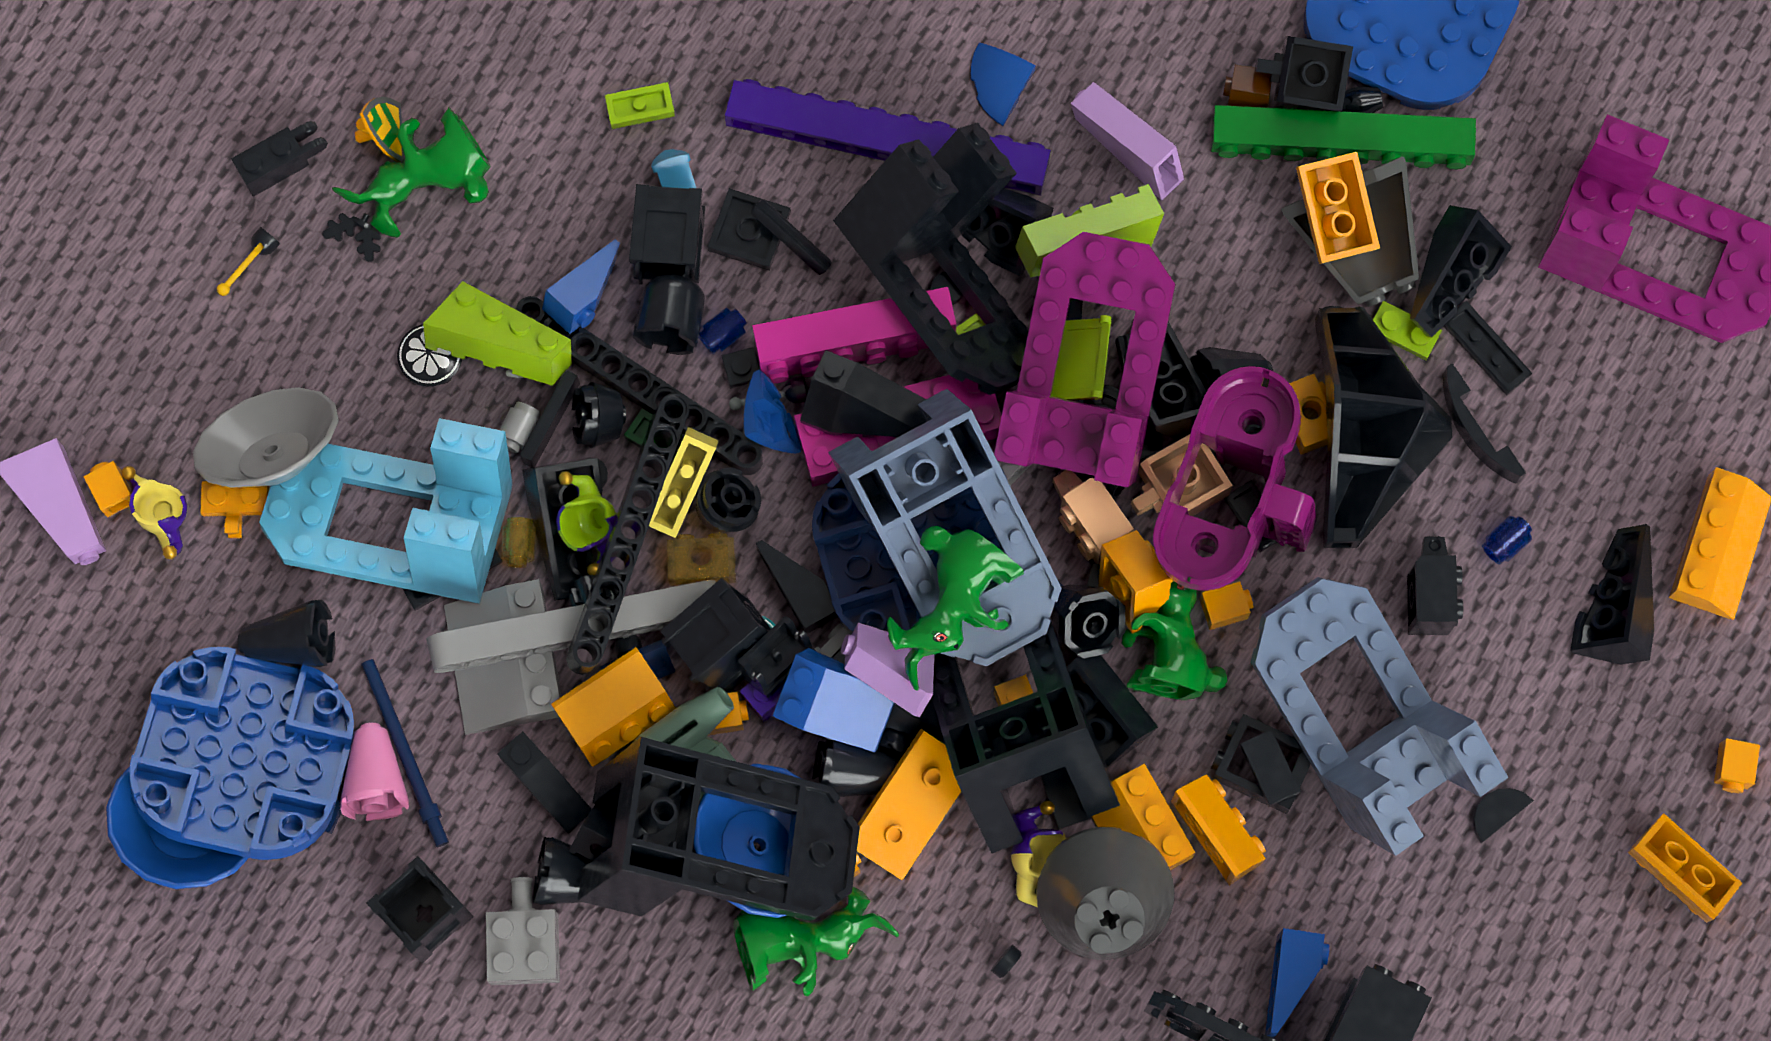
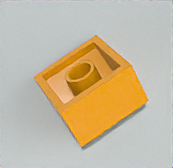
(1133, 576)

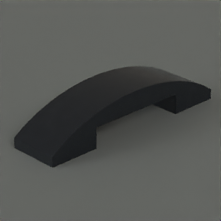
(1501, 462)

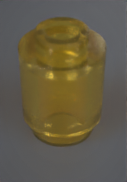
(518, 542)

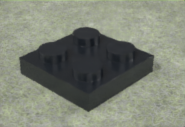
(741, 234)

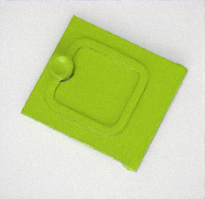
(1082, 359)

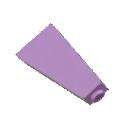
(1129, 139)
(53, 495)

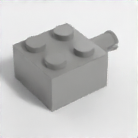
(522, 941)

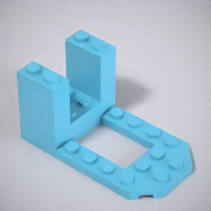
(445, 547)

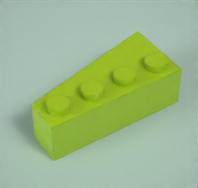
(1125, 218)
(498, 335)

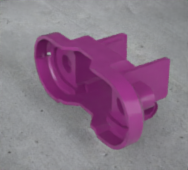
(1225, 412)

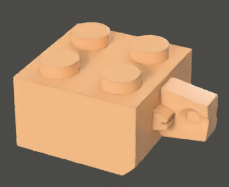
(1204, 486)
(1090, 513)

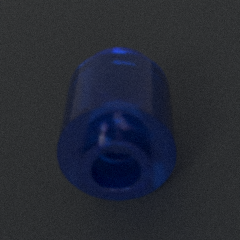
(722, 330)
(1507, 539)

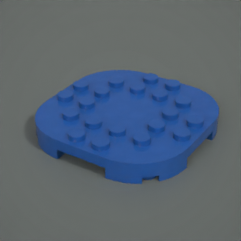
(1415, 48)
(241, 754)

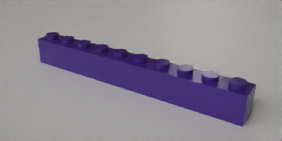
(862, 130)

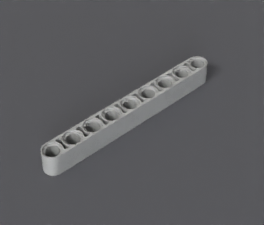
(555, 629)

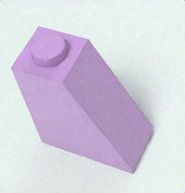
(877, 664)

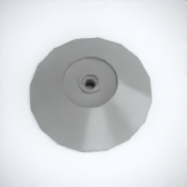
(266, 438)

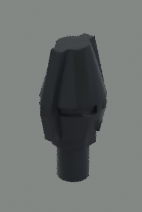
(1362, 100)

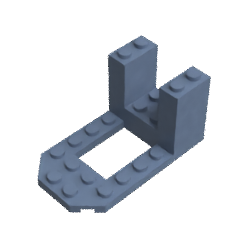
(926, 470)
(1399, 761)

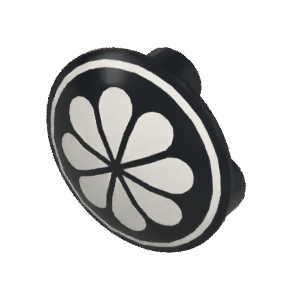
(422, 364)

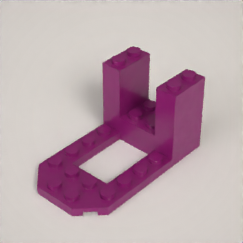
(1596, 229)
(1077, 433)

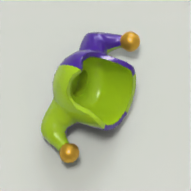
(587, 519)

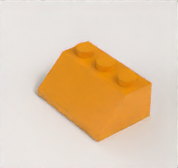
(1337, 207)
(613, 707)
(1148, 815)
(1218, 828)
(1685, 868)

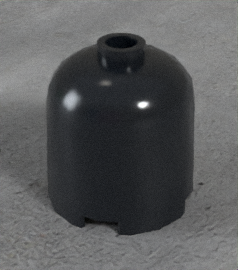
(670, 314)

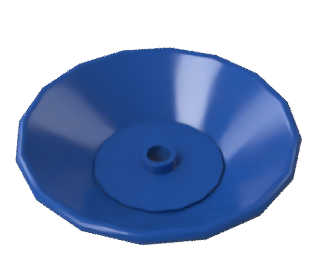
(730, 828)
(156, 856)

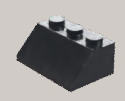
(1110, 708)

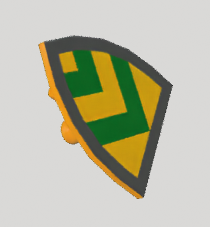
(381, 123)

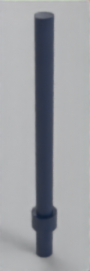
(428, 811)

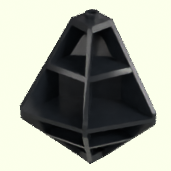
(1378, 425)

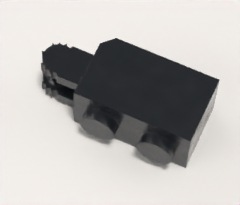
(277, 157)

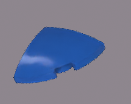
(999, 80)
(767, 418)

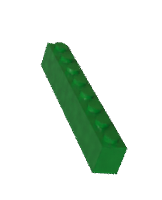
(1337, 133)

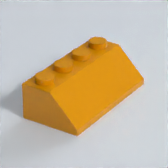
(1721, 544)

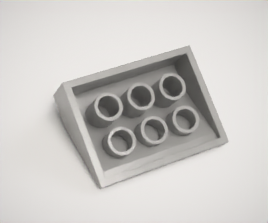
(511, 689)

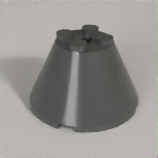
(1105, 893)

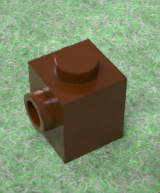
(1248, 87)

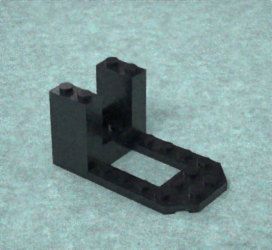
(921, 208)
(1019, 741)
(655, 825)
(1370, 1010)

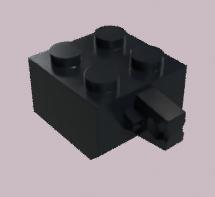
(1309, 72)
(1433, 590)

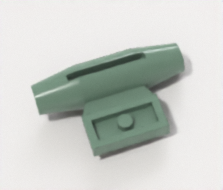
(692, 723)

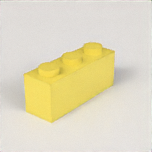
(682, 481)

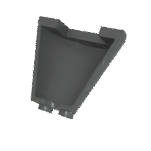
(1395, 263)

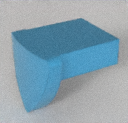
(673, 169)

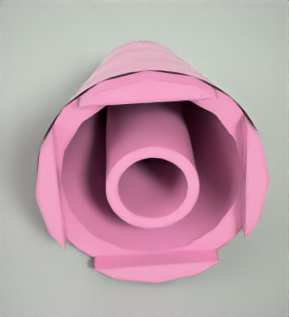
(373, 777)

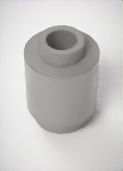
(519, 425)

